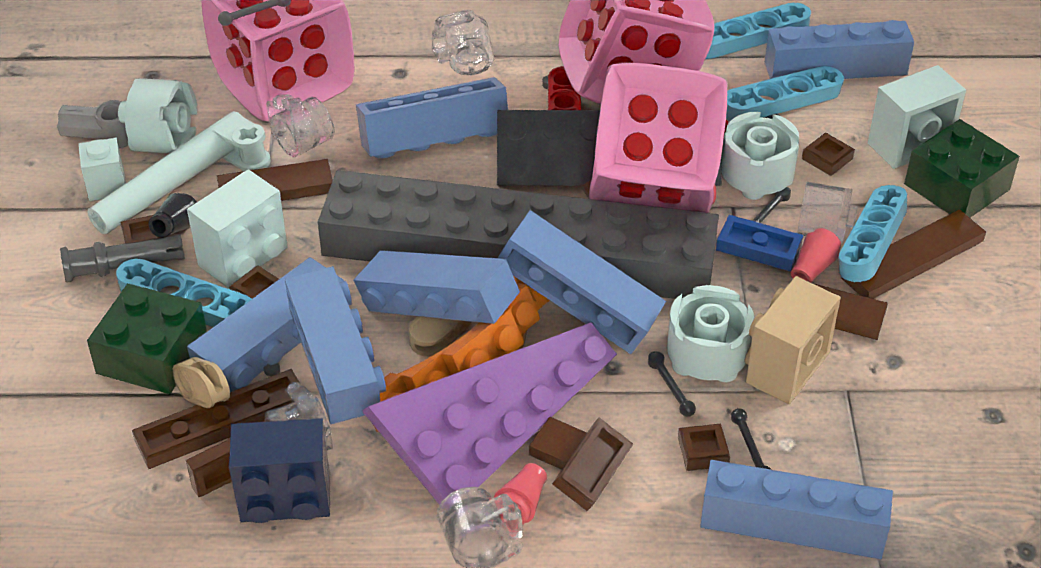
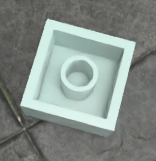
(913, 112)
(237, 227)

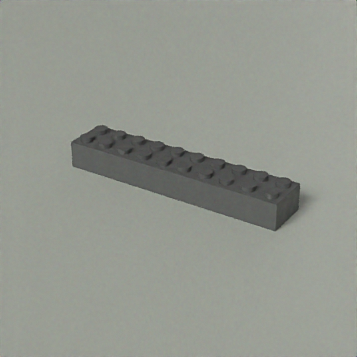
(653, 245)

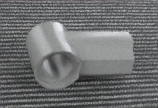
(93, 122)

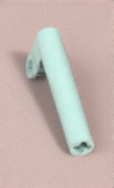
(228, 138)

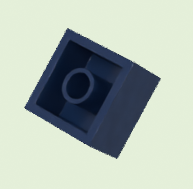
(280, 470)

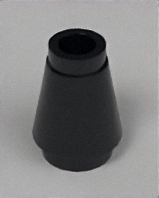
(172, 215)

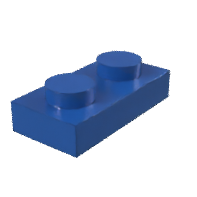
(759, 242)

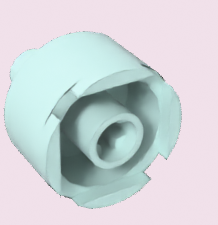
(158, 115)
(759, 154)
(709, 334)

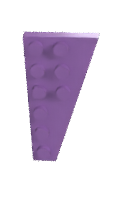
(476, 419)

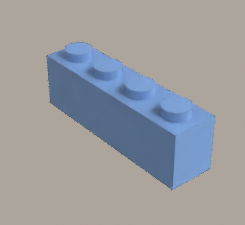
(853, 49)
(431, 117)
(581, 282)
(437, 286)
(254, 333)
(334, 344)
(797, 509)

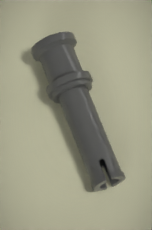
(101, 258)

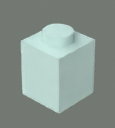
(101, 167)

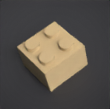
(791, 339)

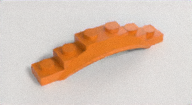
(475, 347)

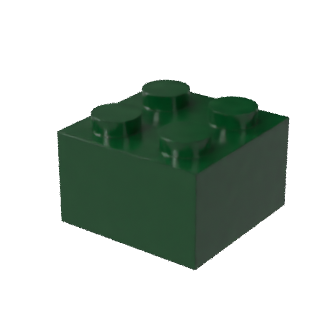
(961, 169)
(145, 337)

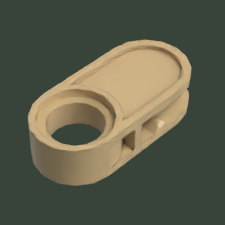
(434, 334)
(201, 382)

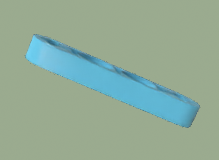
(754, 35)
(817, 83)
(875, 225)
(156, 277)

